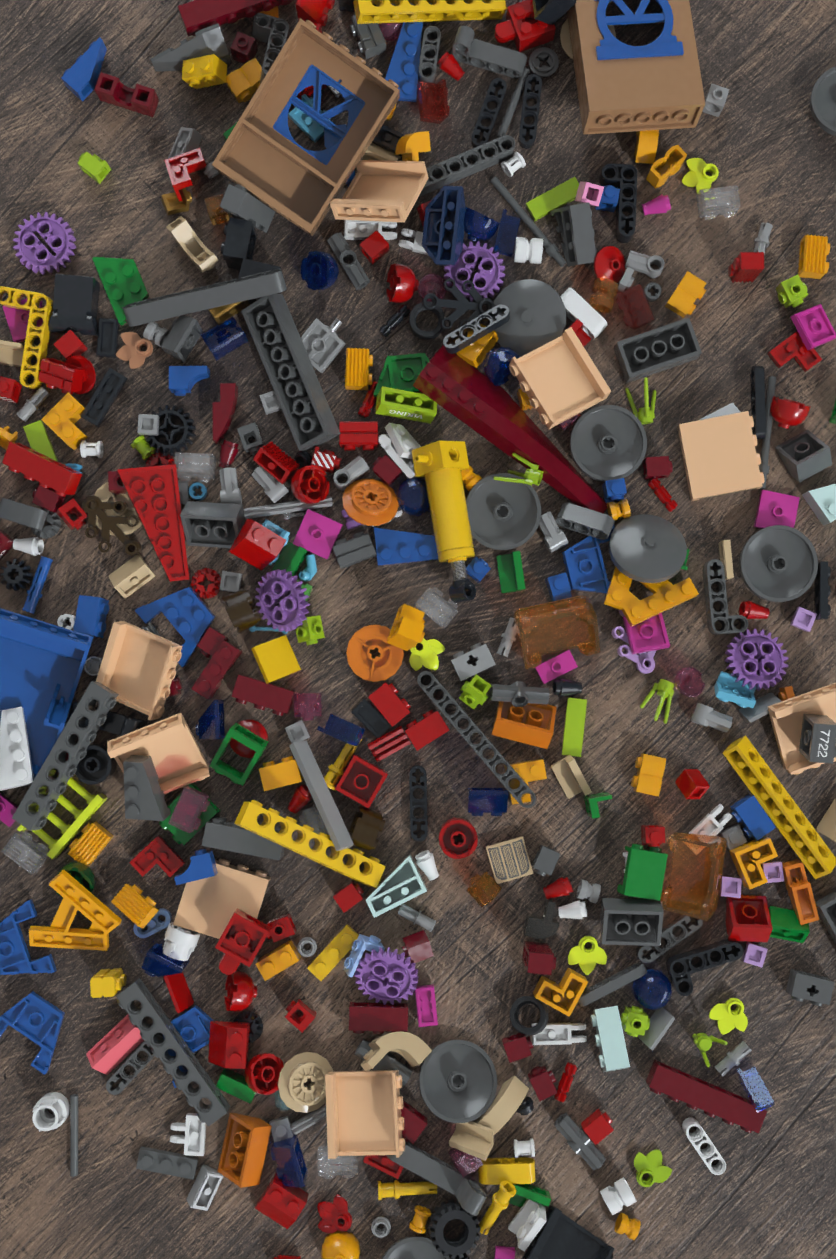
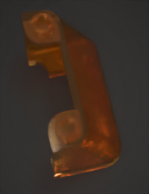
(557, 628)
(694, 874)

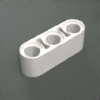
(579, 309)
(708, 1154)

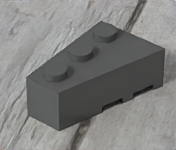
(244, 206)
(577, 233)

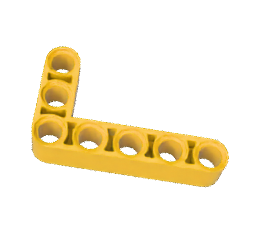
(40, 351)

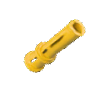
(336, 770)
(397, 1189)
(500, 1201)

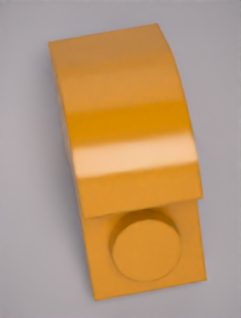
(412, 144)
(646, 146)

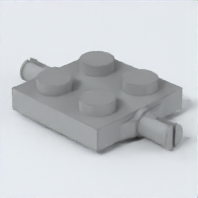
(322, 343)

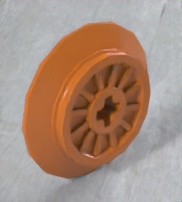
(370, 502)
(361, 659)

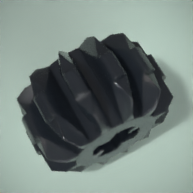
(11, 569)

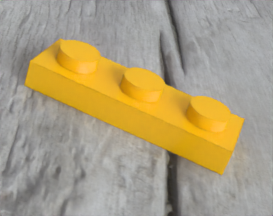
(333, 953)

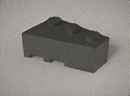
(142, 790)

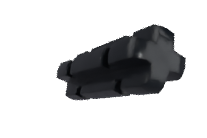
(394, 320)

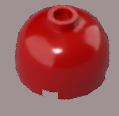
(402, 283)
(788, 412)
(310, 484)
(239, 991)
(263, 1073)

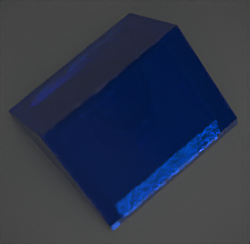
(224, 338)

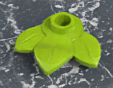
(653, 1166)

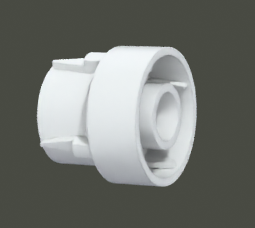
(179, 942)
(58, 1104)

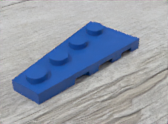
(406, 61)
(403, 547)

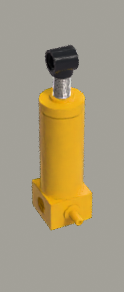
(442, 467)

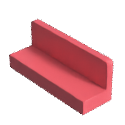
(114, 1046)

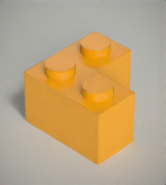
(63, 419)
(407, 628)
(528, 771)
(748, 860)
(562, 995)

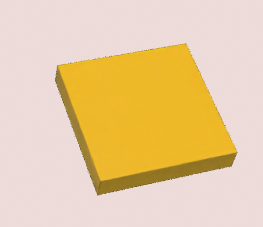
(276, 659)

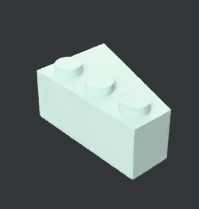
(822, 503)
(397, 888)
(610, 1039)

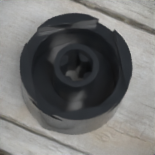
(89, 773)

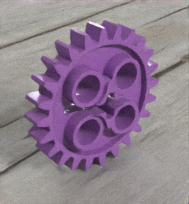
(57, 232)
(490, 278)
(272, 591)
(773, 660)
(386, 976)

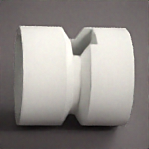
(528, 250)
(618, 1196)

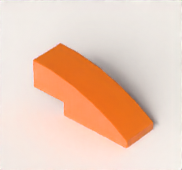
(800, 891)

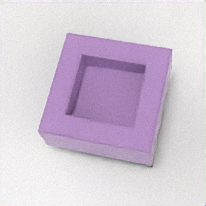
(803, 619)
(773, 871)
(731, 887)
(754, 954)

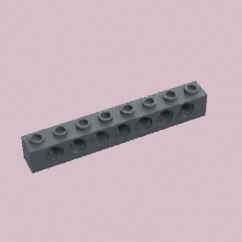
(36, 794)
(184, 1056)

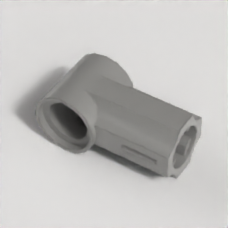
(642, 263)
(351, 471)
(229, 484)
(271, 486)
(553, 536)
(707, 716)

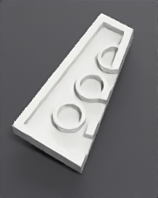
(14, 750)

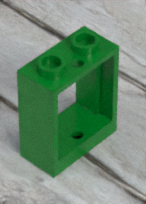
(248, 739)

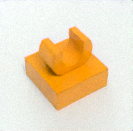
(6, 437)

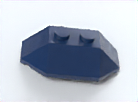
(445, 225)

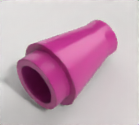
(657, 205)

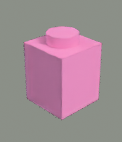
(589, 193)

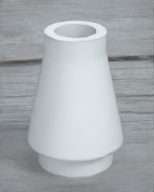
(29, 545)
(427, 864)
(573, 910)

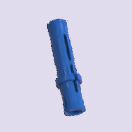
(37, 585)

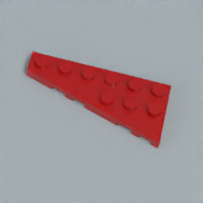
(158, 506)

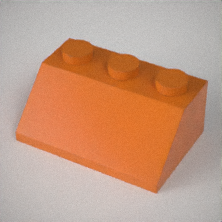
(526, 724)
(244, 1149)

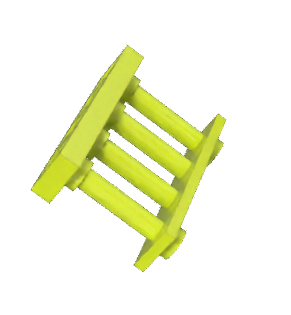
(69, 831)

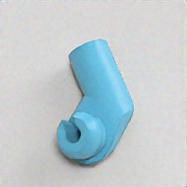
(311, 569)

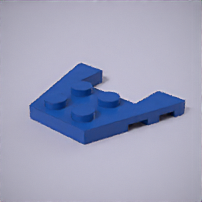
(586, 565)
(186, 614)
(13, 949)
(38, 1022)
(194, 1029)

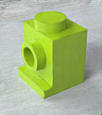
(94, 166)

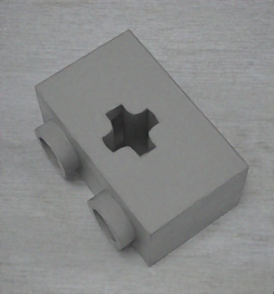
(483, 662)

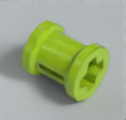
(143, 447)

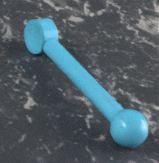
(252, 629)

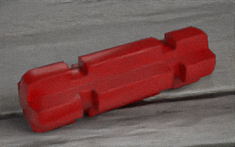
(368, 402)
(662, 494)
(565, 1082)

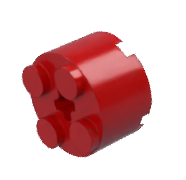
(462, 848)

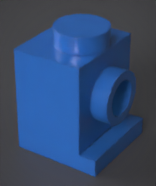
(610, 196)
(614, 490)
(477, 569)

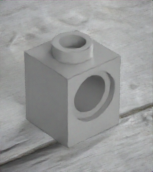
(715, 100)

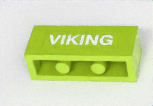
(405, 405)

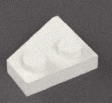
(401, 440)

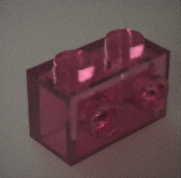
(189, 810)

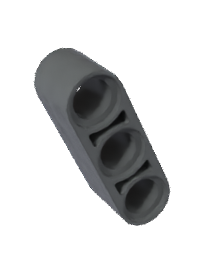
(432, 48)
(22, 514)
(585, 521)

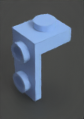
(359, 946)

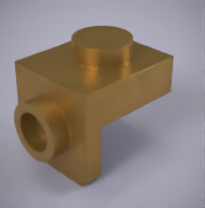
(172, 203)

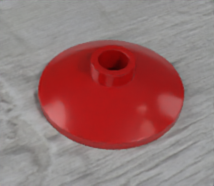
(604, 264)
(89, 373)
(253, 726)

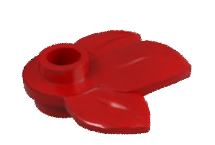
(331, 1214)

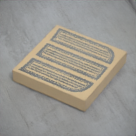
(509, 859)

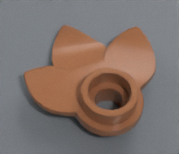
(132, 349)

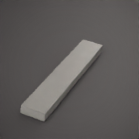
(321, 795)

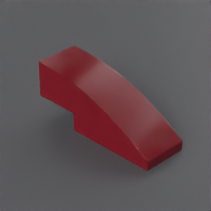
(224, 410)

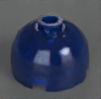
(479, 226)
(319, 270)
(497, 365)
(413, 496)
(652, 990)

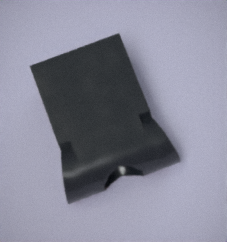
(75, 304)

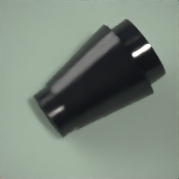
(566, 687)

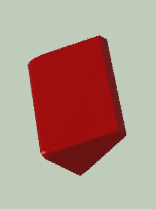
(179, 991)

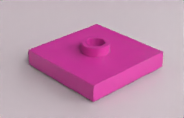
(18, 321)
(814, 327)
(776, 509)
(317, 534)
(647, 635)

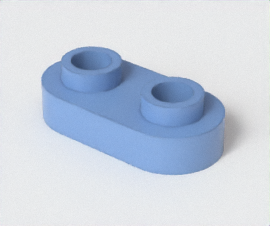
(154, 925)

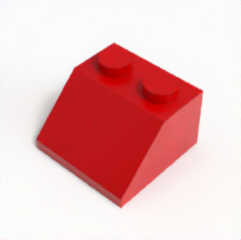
(314, 10)
(257, 544)
(748, 919)
(229, 1044)
(282, 1202)

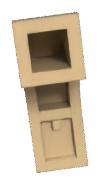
(192, 245)
(404, 1043)
(504, 1105)

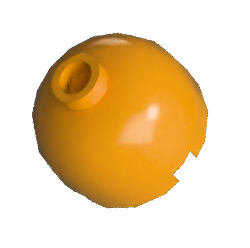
(340, 1246)

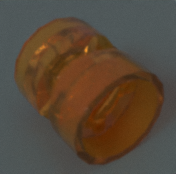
(604, 292)

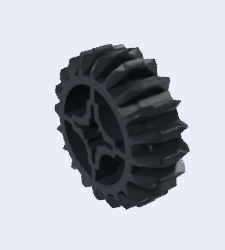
(167, 415)

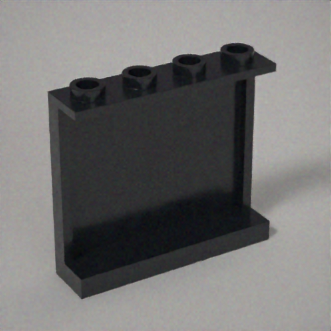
(566, 1240)

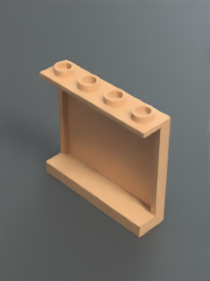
(381, 191)
(560, 379)
(720, 455)
(139, 668)
(787, 724)
(171, 749)
(213, 900)
(364, 1113)

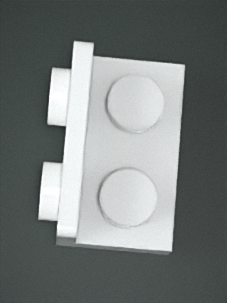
(528, 1223)

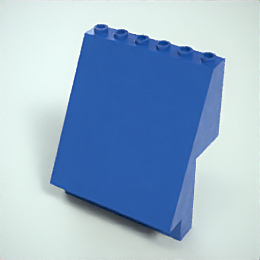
(41, 675)

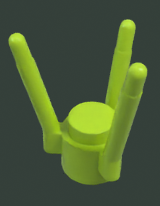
(646, 413)
(531, 476)
(665, 690)
(704, 1043)

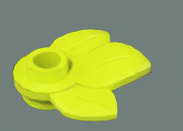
(697, 175)
(426, 656)
(587, 957)
(728, 1018)

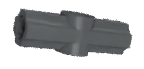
(342, 252)
(519, 694)
(388, 1062)
(579, 1141)

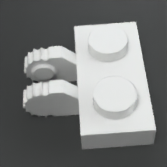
(194, 1135)

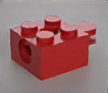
(524, 32)
(241, 941)

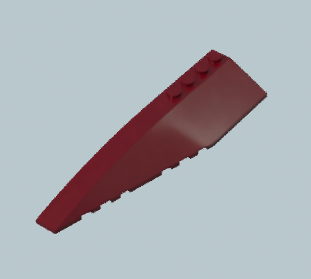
(502, 422)

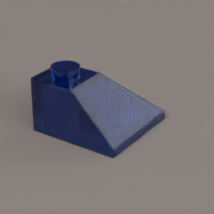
(212, 722)
(160, 965)

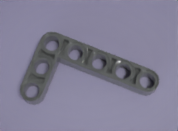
(443, 1175)

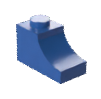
(185, 377)
(558, 587)
(201, 867)

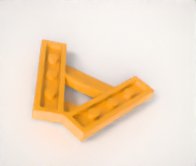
(636, 611)
(75, 899)

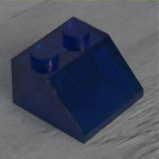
(487, 801)
(290, 1162)

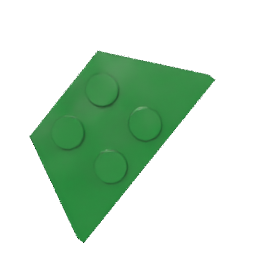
(121, 283)
(401, 372)

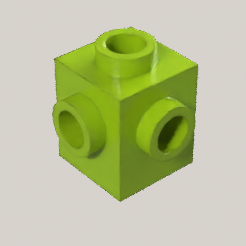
(792, 292)
(310, 630)
(474, 691)
(630, 1016)

